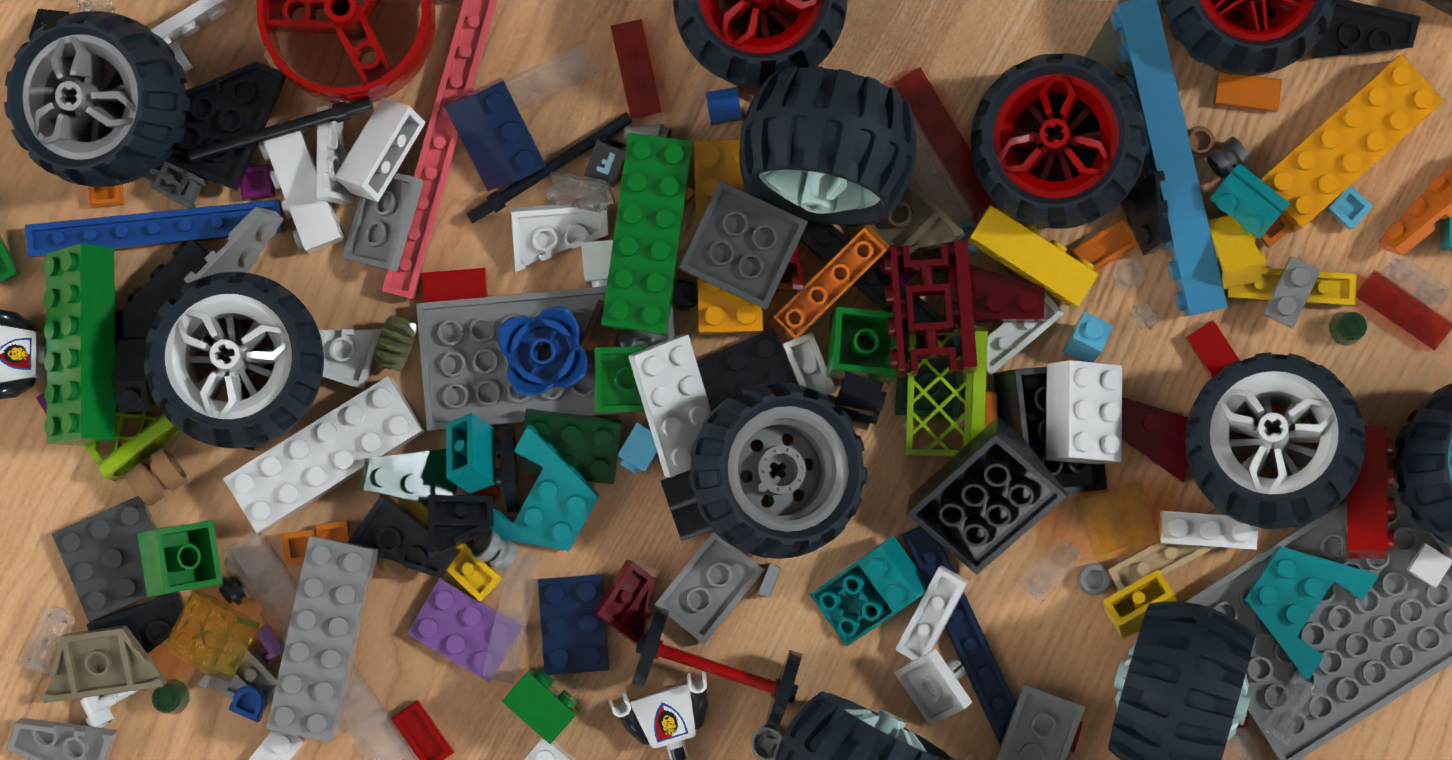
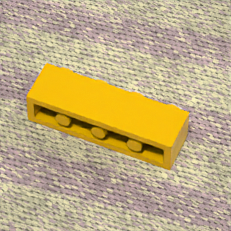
(1033, 257)

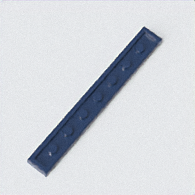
(966, 637)

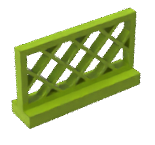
(973, 401)
(136, 447)

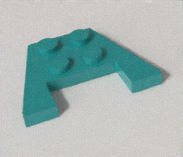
(555, 504)
(1291, 591)

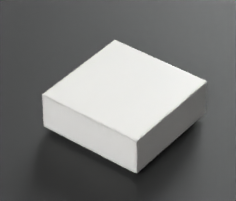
(1429, 565)

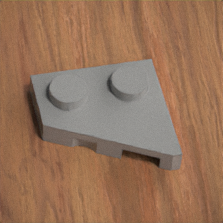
(250, 671)

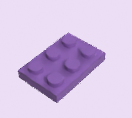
(455, 626)

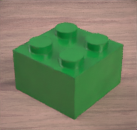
(860, 344)
(179, 558)
(541, 704)

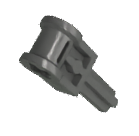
(176, 183)

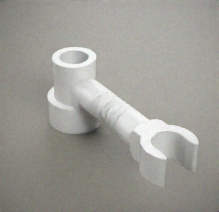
(98, 708)

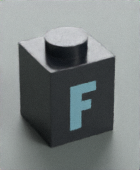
(607, 160)

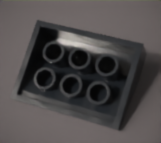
(1023, 407)
(986, 496)

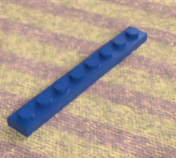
(143, 228)

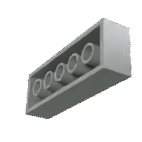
(322, 639)

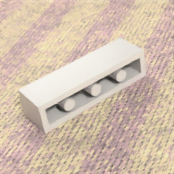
(297, 177)

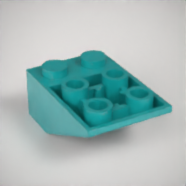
(870, 590)

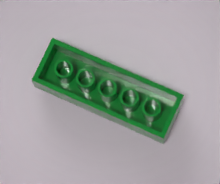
(647, 234)
(80, 345)

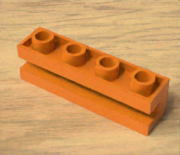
(832, 281)

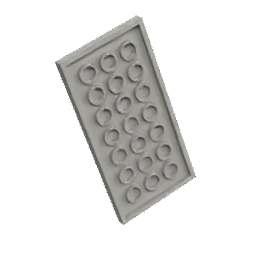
(469, 372)

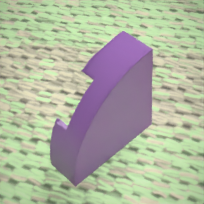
(271, 645)

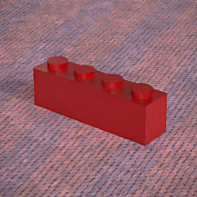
(1368, 501)

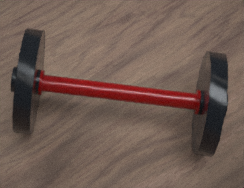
(782, 689)

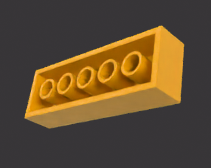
(1351, 140)
(718, 310)

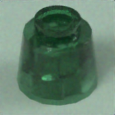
(1347, 327)
(171, 697)

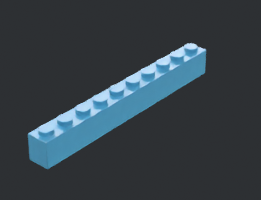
(1169, 149)

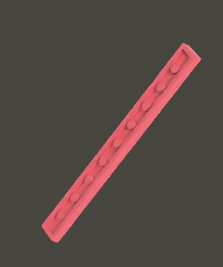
(441, 141)

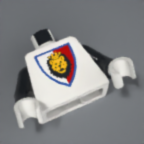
(20, 354)
(666, 716)

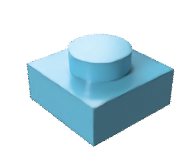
(1349, 208)

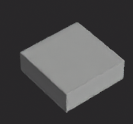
(769, 580)

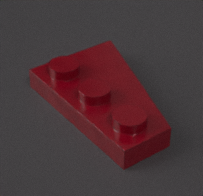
(1002, 297)
(1156, 435)

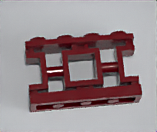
(955, 307)

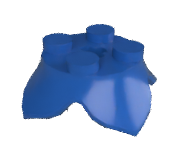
(523, 335)

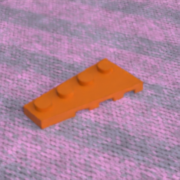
(1420, 216)

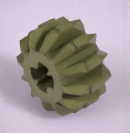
(395, 343)

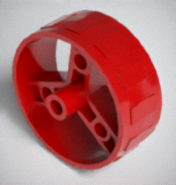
(350, 23)

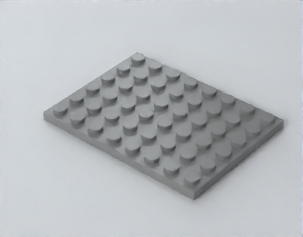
(1369, 645)

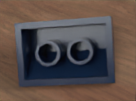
(495, 135)

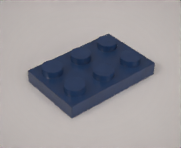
(571, 633)

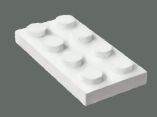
(671, 399)

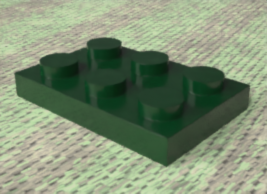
(580, 440)

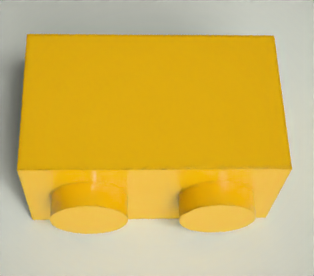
(1236, 252)
(1129, 605)

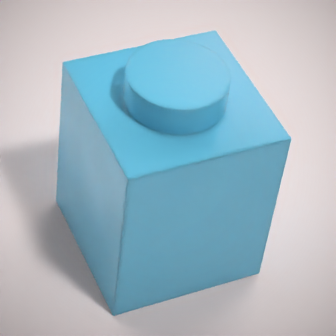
(1087, 338)
(638, 450)

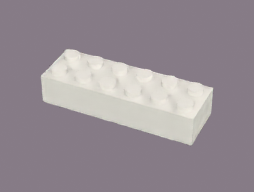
(323, 455)

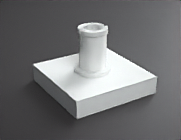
(934, 686)

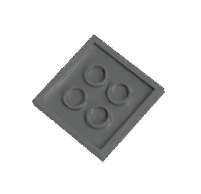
(743, 245)
(106, 557)

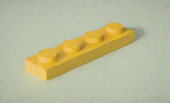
(1329, 288)
(470, 572)

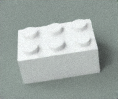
(1084, 412)

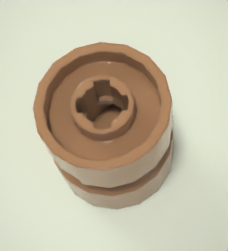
(155, 477)

